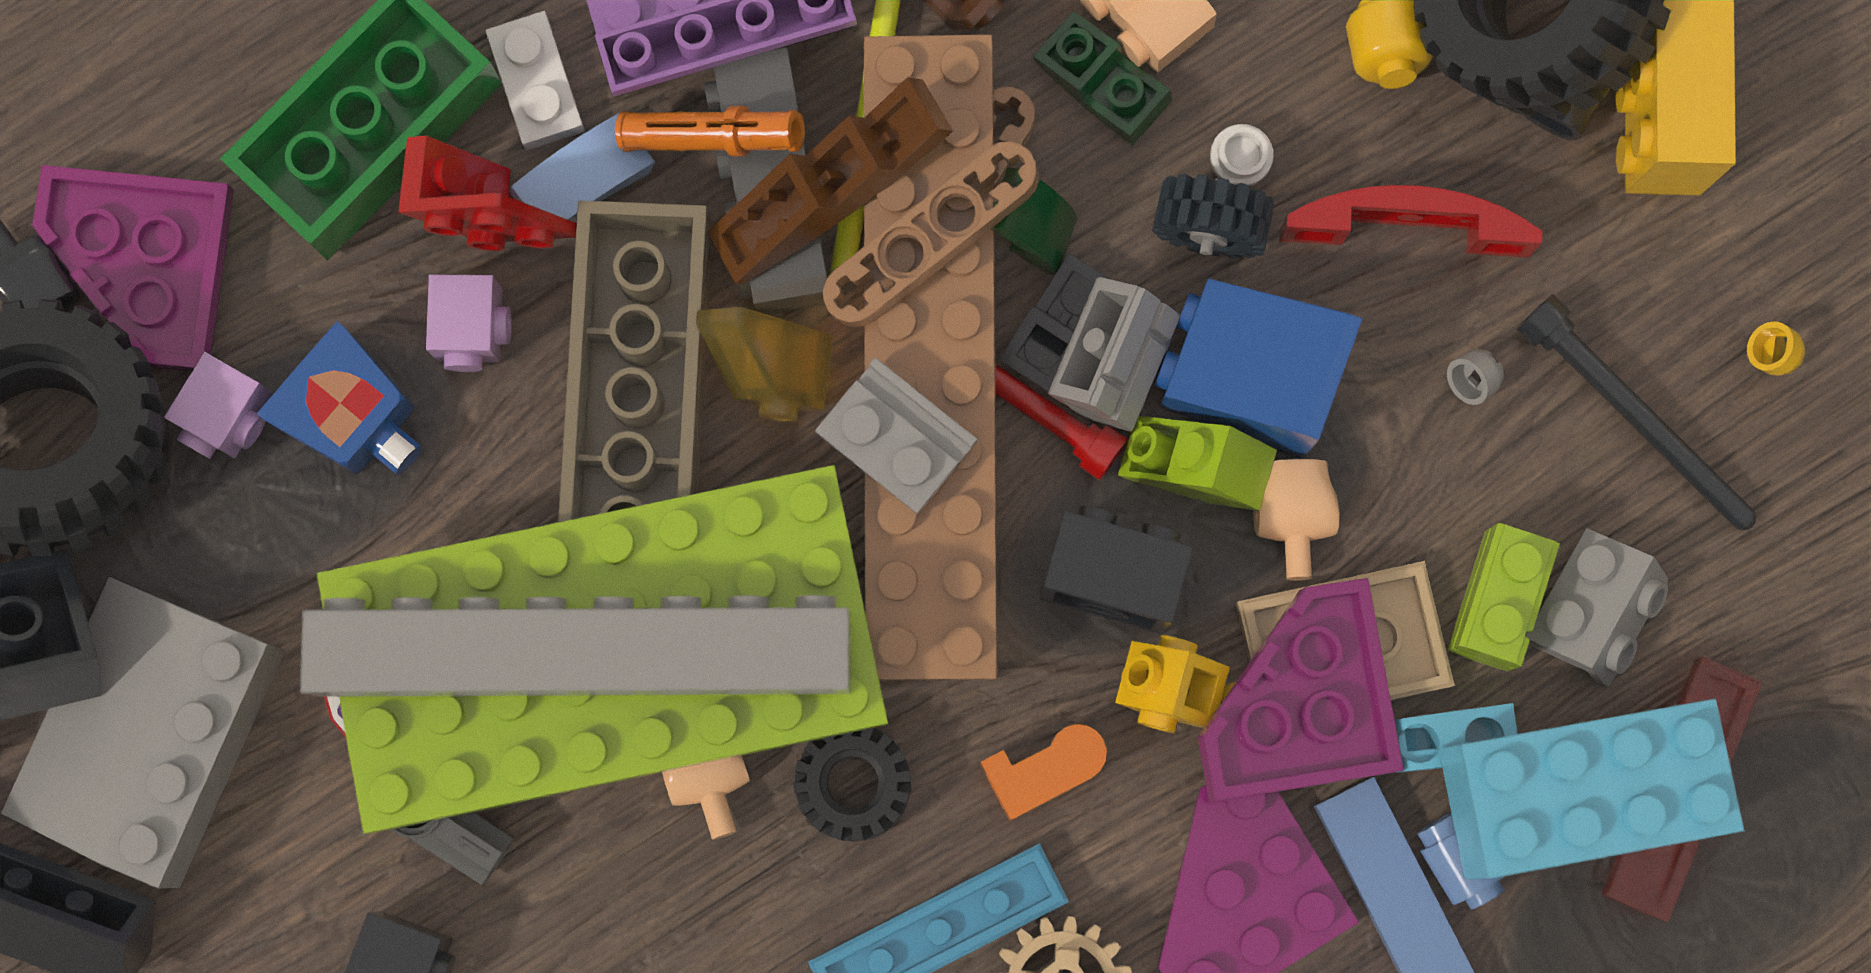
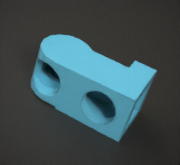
(1424, 735)

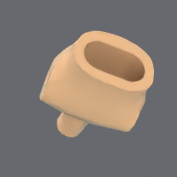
(1298, 509)
(709, 785)

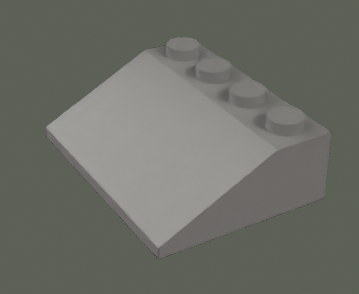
(150, 757)

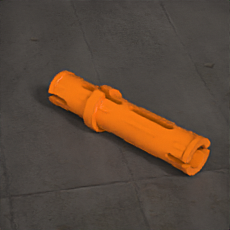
(733, 131)

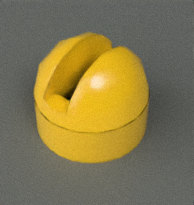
(1768, 350)

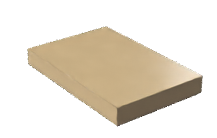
(1405, 621)

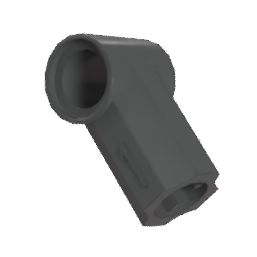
(464, 842)

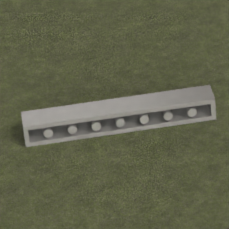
(576, 650)

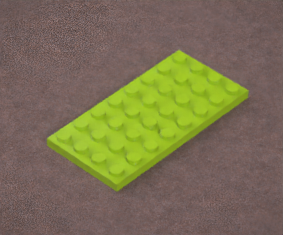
(475, 753)

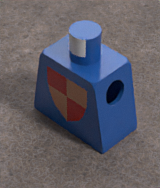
(344, 406)

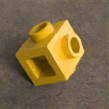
(1159, 680)

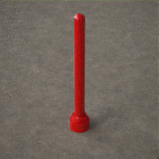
(1093, 445)

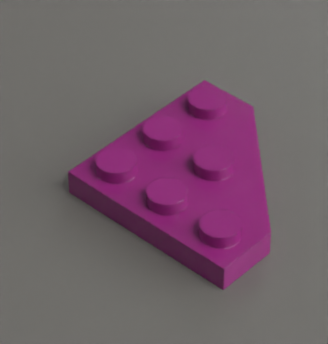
(142, 253)
(1307, 703)
(1249, 891)

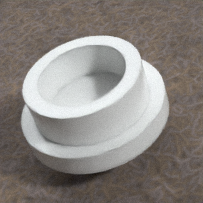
(1241, 154)

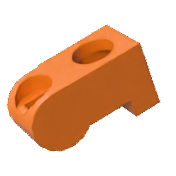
(1070, 760)

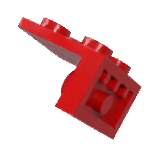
(470, 198)

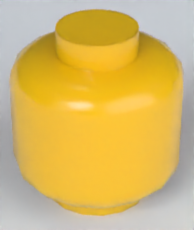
(1387, 42)

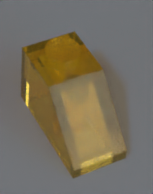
(768, 360)

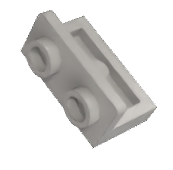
(1600, 606)

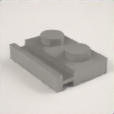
(896, 436)

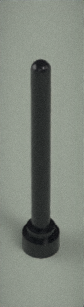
(1553, 329)

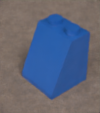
(1258, 364)

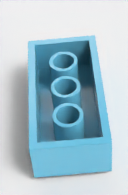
(1590, 790)

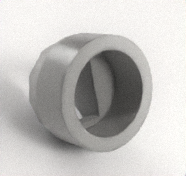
(1465, 386)

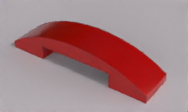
(1488, 225)

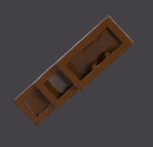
(829, 183)

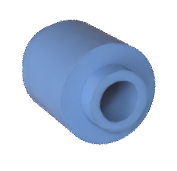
(1444, 860)

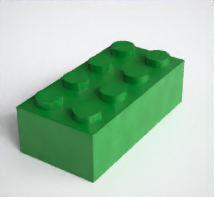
(342, 130)

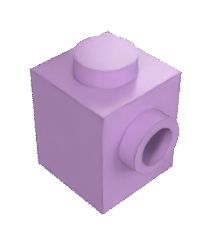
(466, 321)
(218, 409)

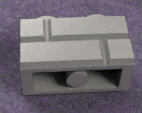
(1114, 353)

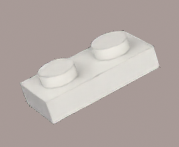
(535, 80)

